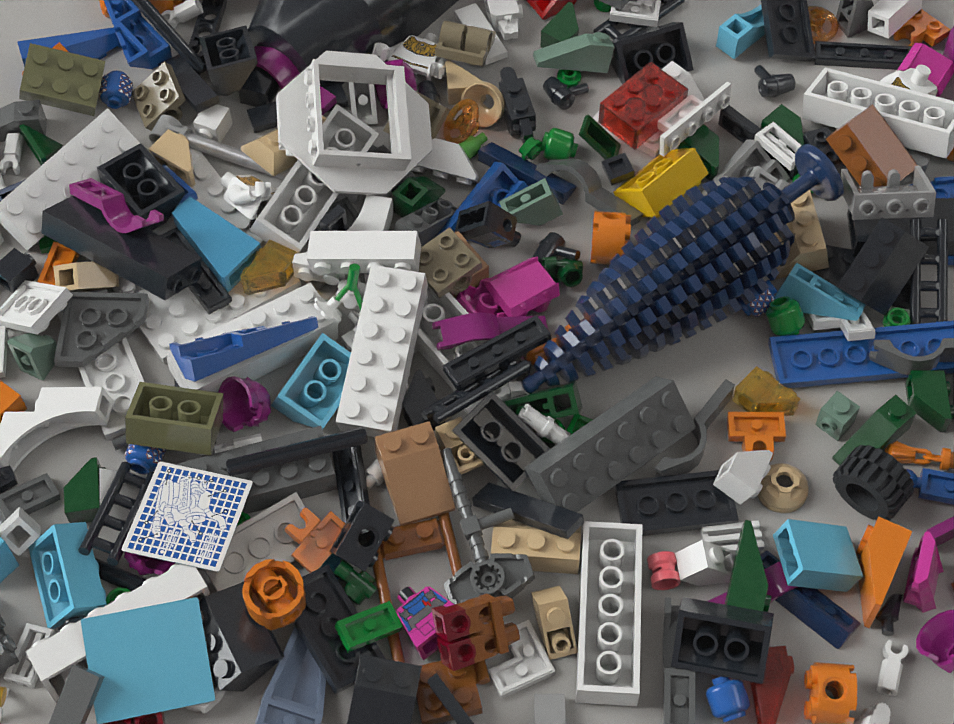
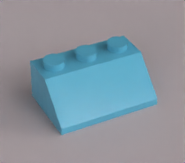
(316, 384)
(65, 578)

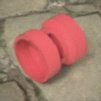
(663, 570)

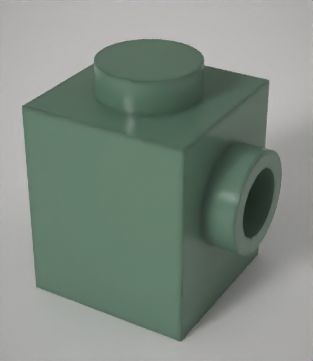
(837, 415)

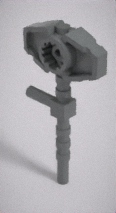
(500, 574)

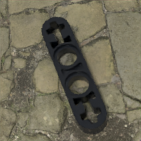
(204, 25)

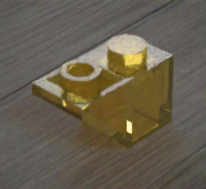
(269, 270)
(764, 394)

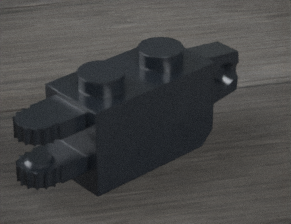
(518, 106)

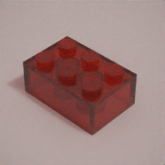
(639, 103)

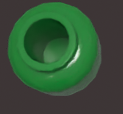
(558, 144)
(785, 316)

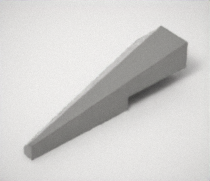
(743, 162)

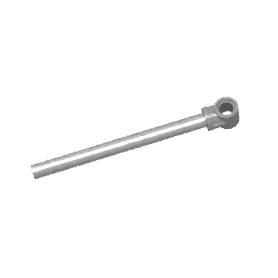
(219, 149)

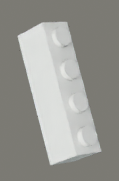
(336, 250)

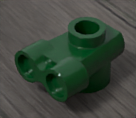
(564, 270)
(358, 585)

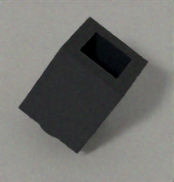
(16, 269)

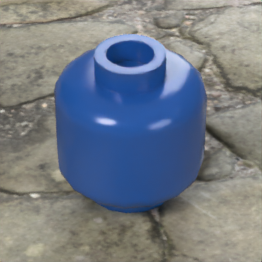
(727, 699)

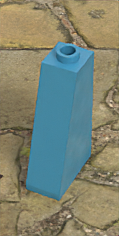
(216, 240)

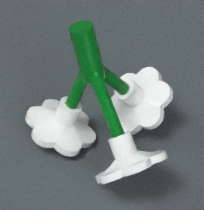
(350, 293)

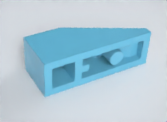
(819, 296)

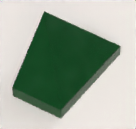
(599, 138)
(39, 144)

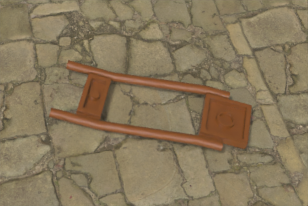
(416, 539)

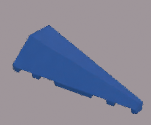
(138, 39)
(87, 43)
(494, 186)
(219, 352)

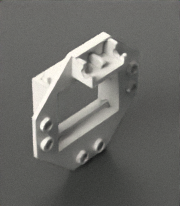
(353, 171)

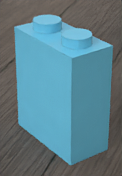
(817, 555)

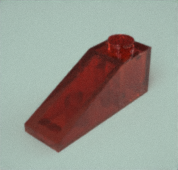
(770, 694)

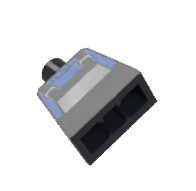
(488, 225)

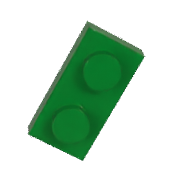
(368, 626)

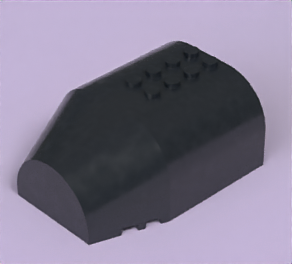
(311, 27)

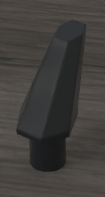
(889, 614)

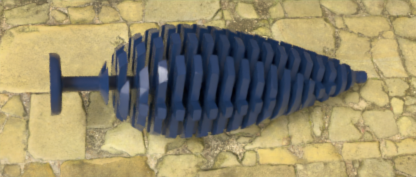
(685, 271)

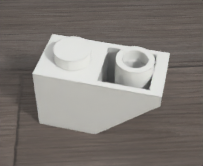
(743, 473)
(705, 564)

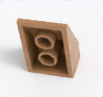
(414, 473)

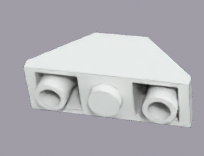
(448, 160)

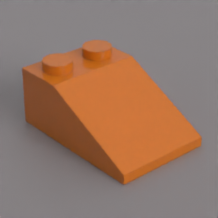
(880, 556)

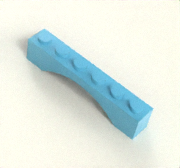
(740, 32)

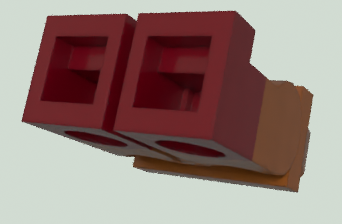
(474, 630)

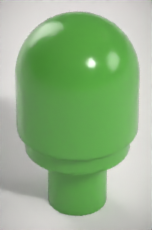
(473, 144)

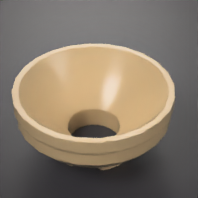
(487, 115)
(780, 498)

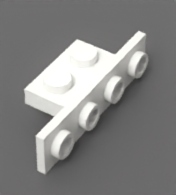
(689, 116)

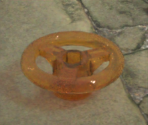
(817, 19)
(466, 123)

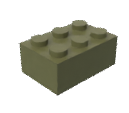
(62, 79)
(174, 418)

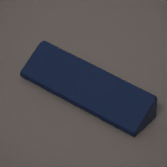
(525, 170)
(816, 610)

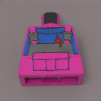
(418, 618)

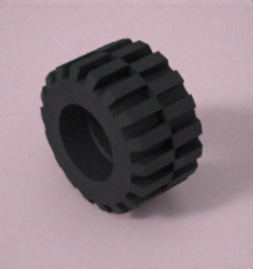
(873, 482)

